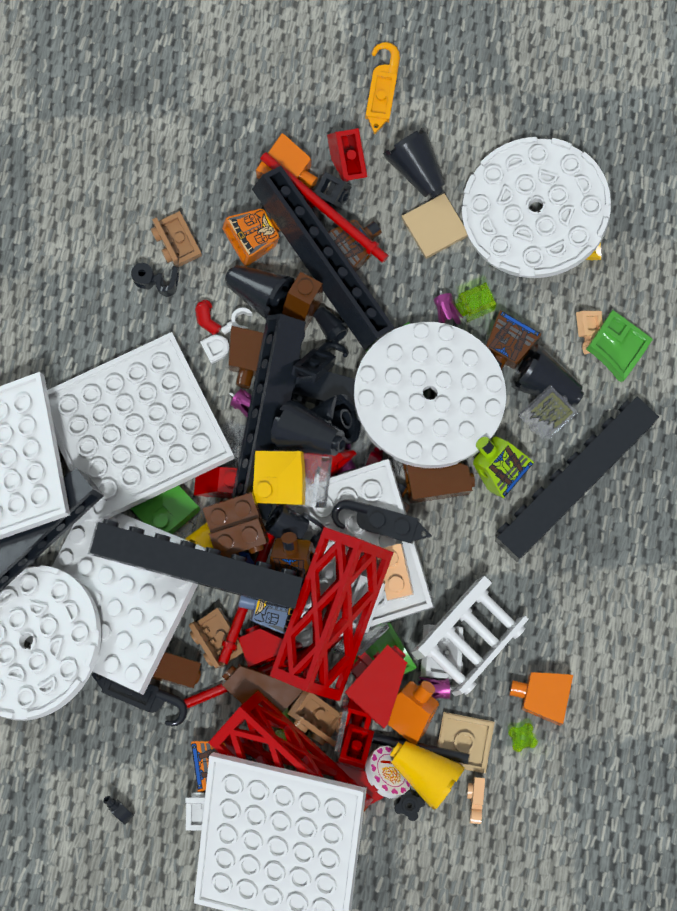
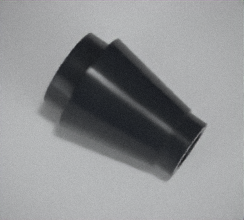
(331, 325)

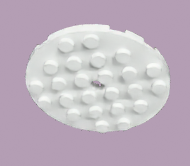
(527, 241)
(424, 430)
(64, 645)

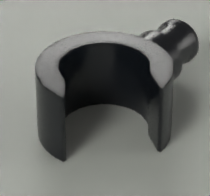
(118, 810)

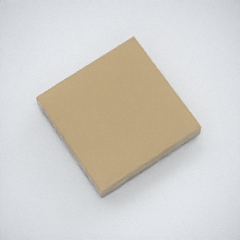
(434, 226)
(467, 736)

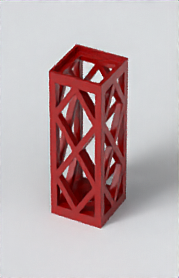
(338, 598)
(260, 720)

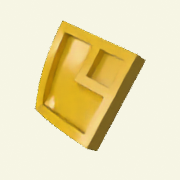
(279, 477)

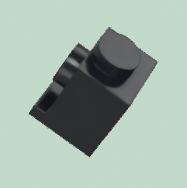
(337, 193)

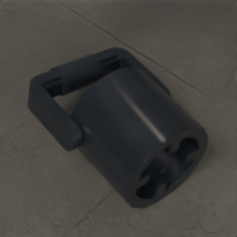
(286, 520)

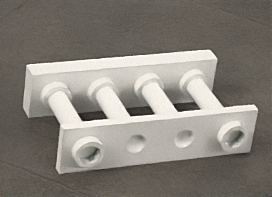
(445, 629)

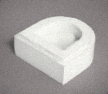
(215, 347)

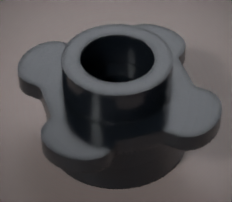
(411, 813)

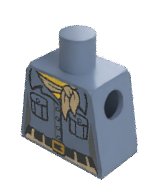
(266, 614)

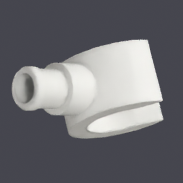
(227, 328)

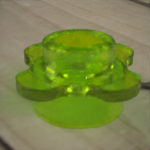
(525, 730)

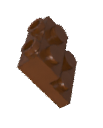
(236, 525)

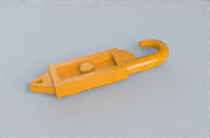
(382, 88)

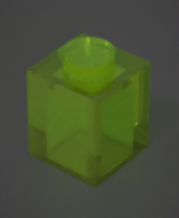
(476, 302)

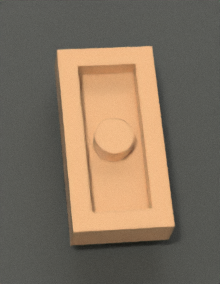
(397, 577)

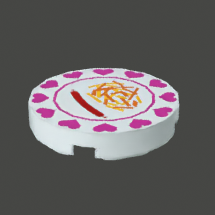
(384, 775)

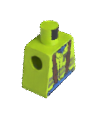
(500, 465)

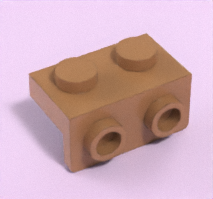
(176, 238)
(210, 633)
(316, 715)

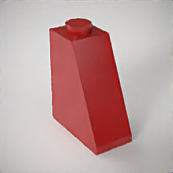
(379, 685)

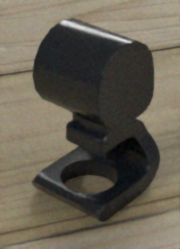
(146, 279)

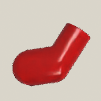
(204, 317)

